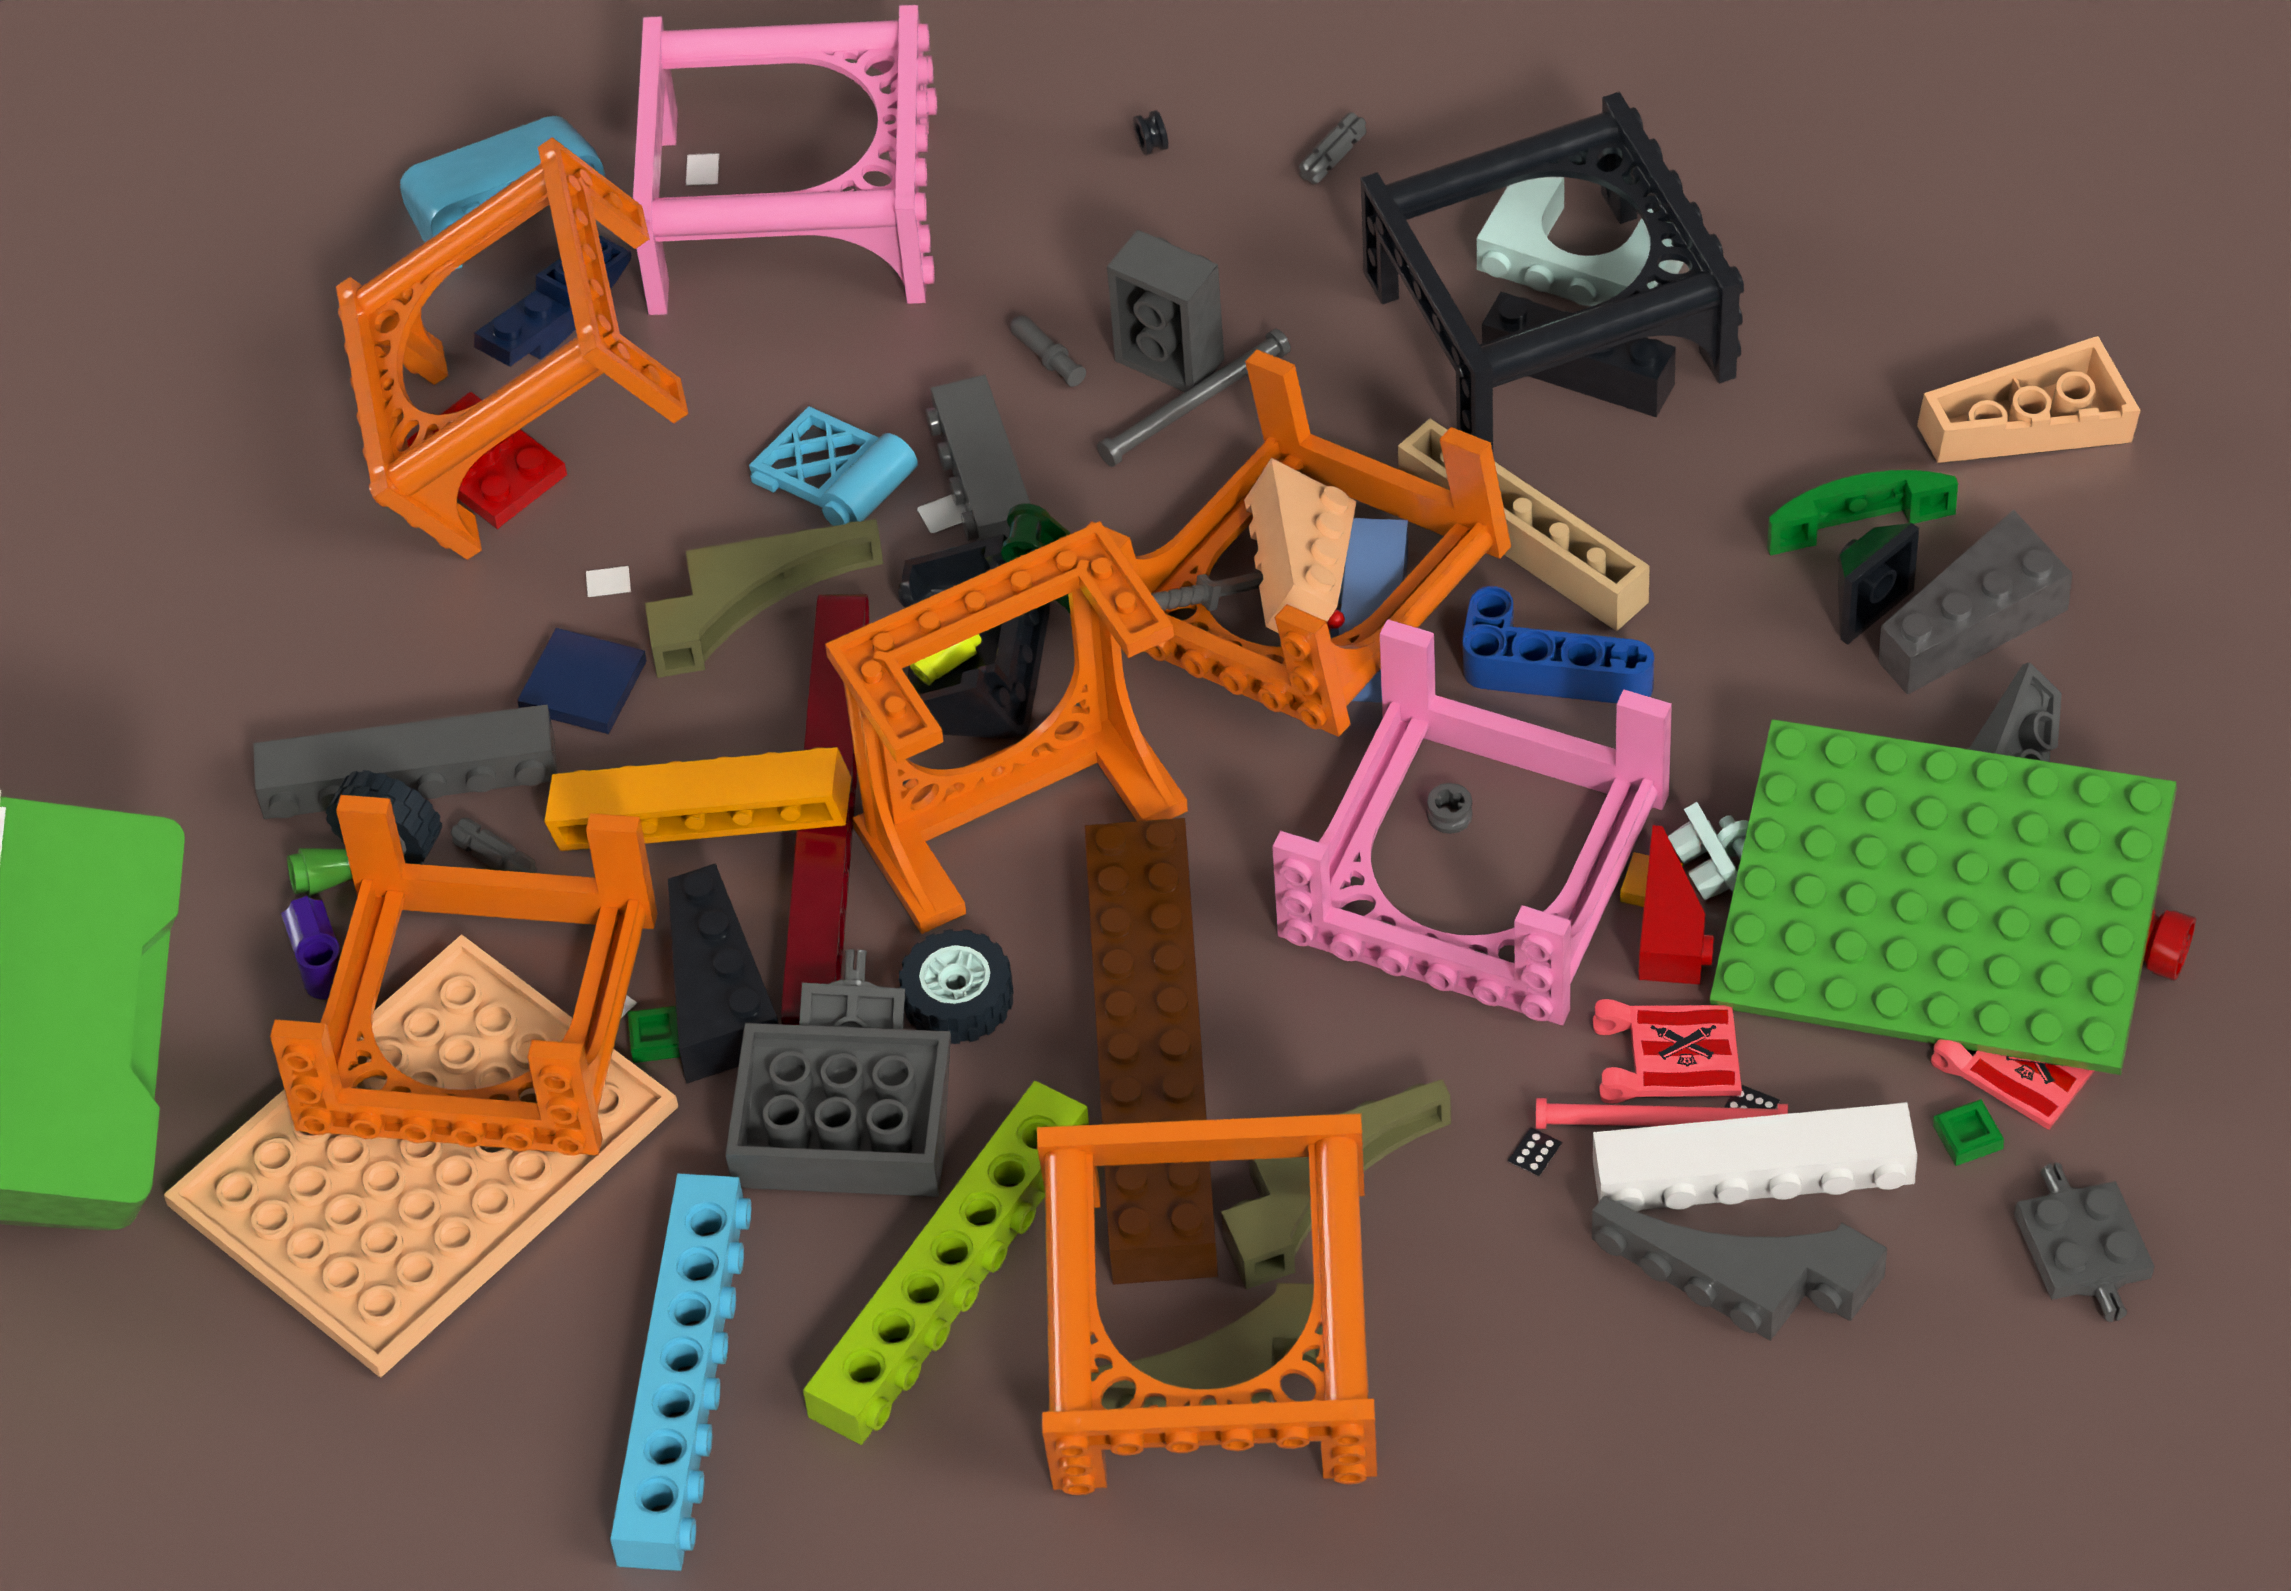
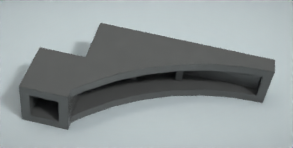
(1747, 1277)

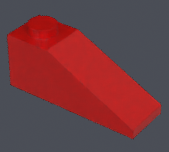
(1673, 920)

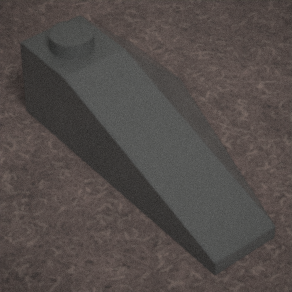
(2024, 719)

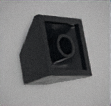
(1875, 576)

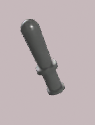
(1053, 355)

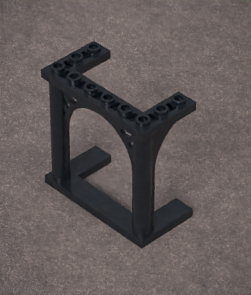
(1633, 178)

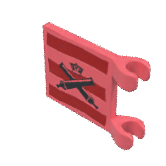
(1674, 1051)
(2028, 1086)

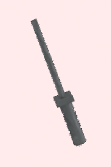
(1207, 591)

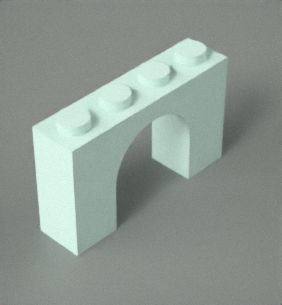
(1517, 248)

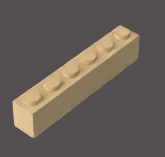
(1548, 538)

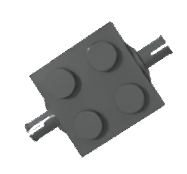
(852, 1000)
(2084, 1241)

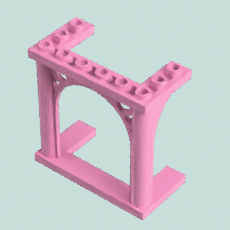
(872, 216)
(1546, 943)

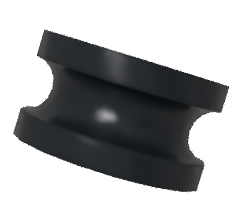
(1150, 132)

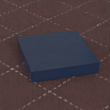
(583, 680)

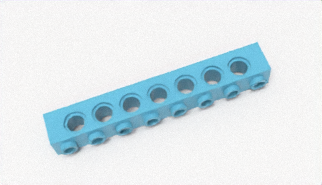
(661, 1537)

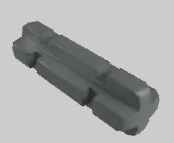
(1332, 148)
(490, 848)

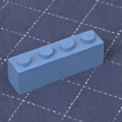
(1372, 572)

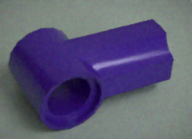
(313, 944)

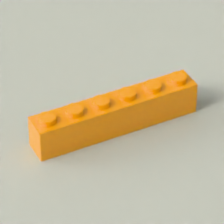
(705, 796)

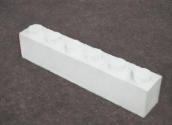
(1756, 1157)

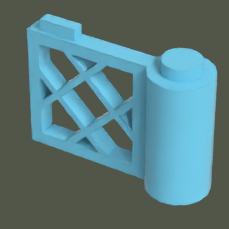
(857, 479)

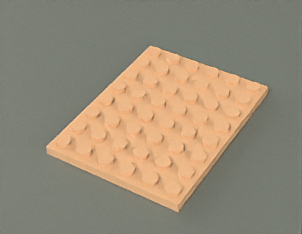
(395, 1231)

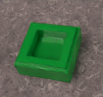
(654, 1034)
(1968, 1132)

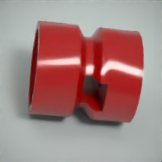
(2169, 943)

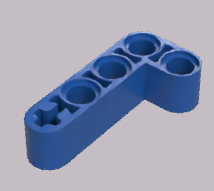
(1545, 660)

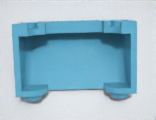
(461, 180)

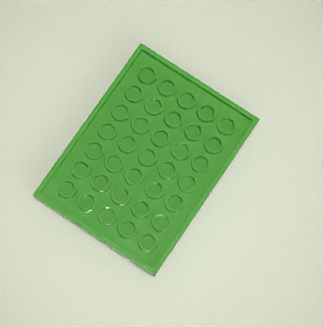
(1945, 895)

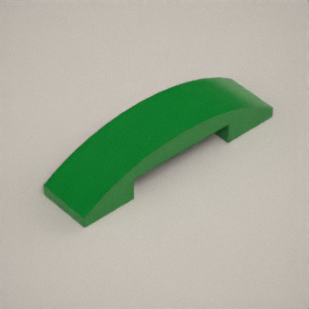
(1859, 497)

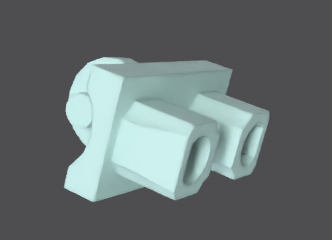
(1699, 837)

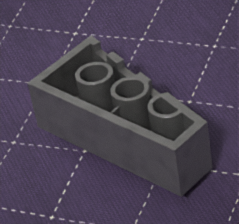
(1975, 605)

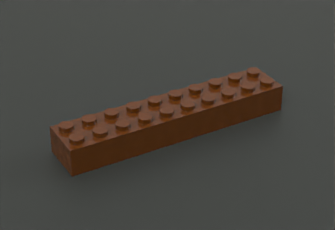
(1149, 1044)

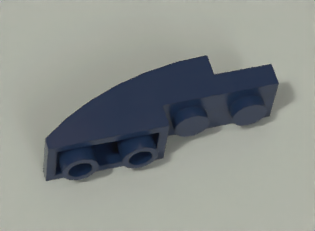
(544, 316)

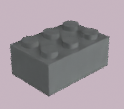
(1165, 311)

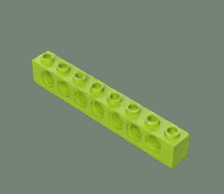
(858, 1408)

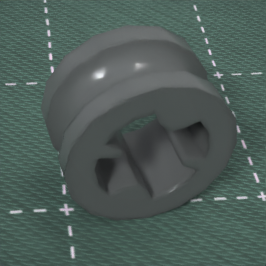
(1458, 798)

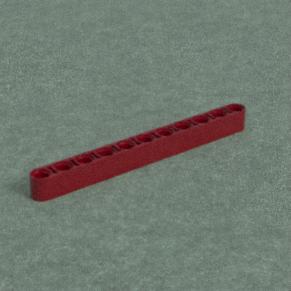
(823, 853)

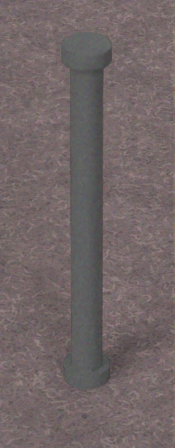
(1112, 450)

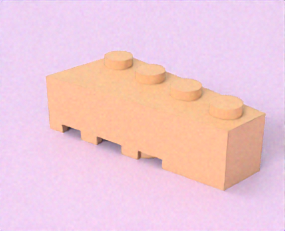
(2032, 407)
(1300, 541)

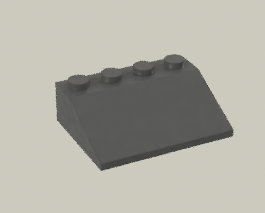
(840, 1109)

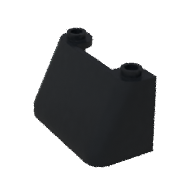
(997, 686)

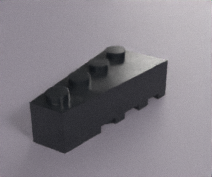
(713, 975)

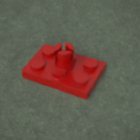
(507, 474)

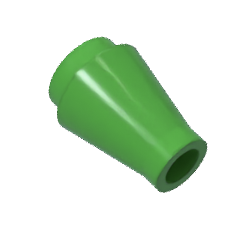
(317, 869)

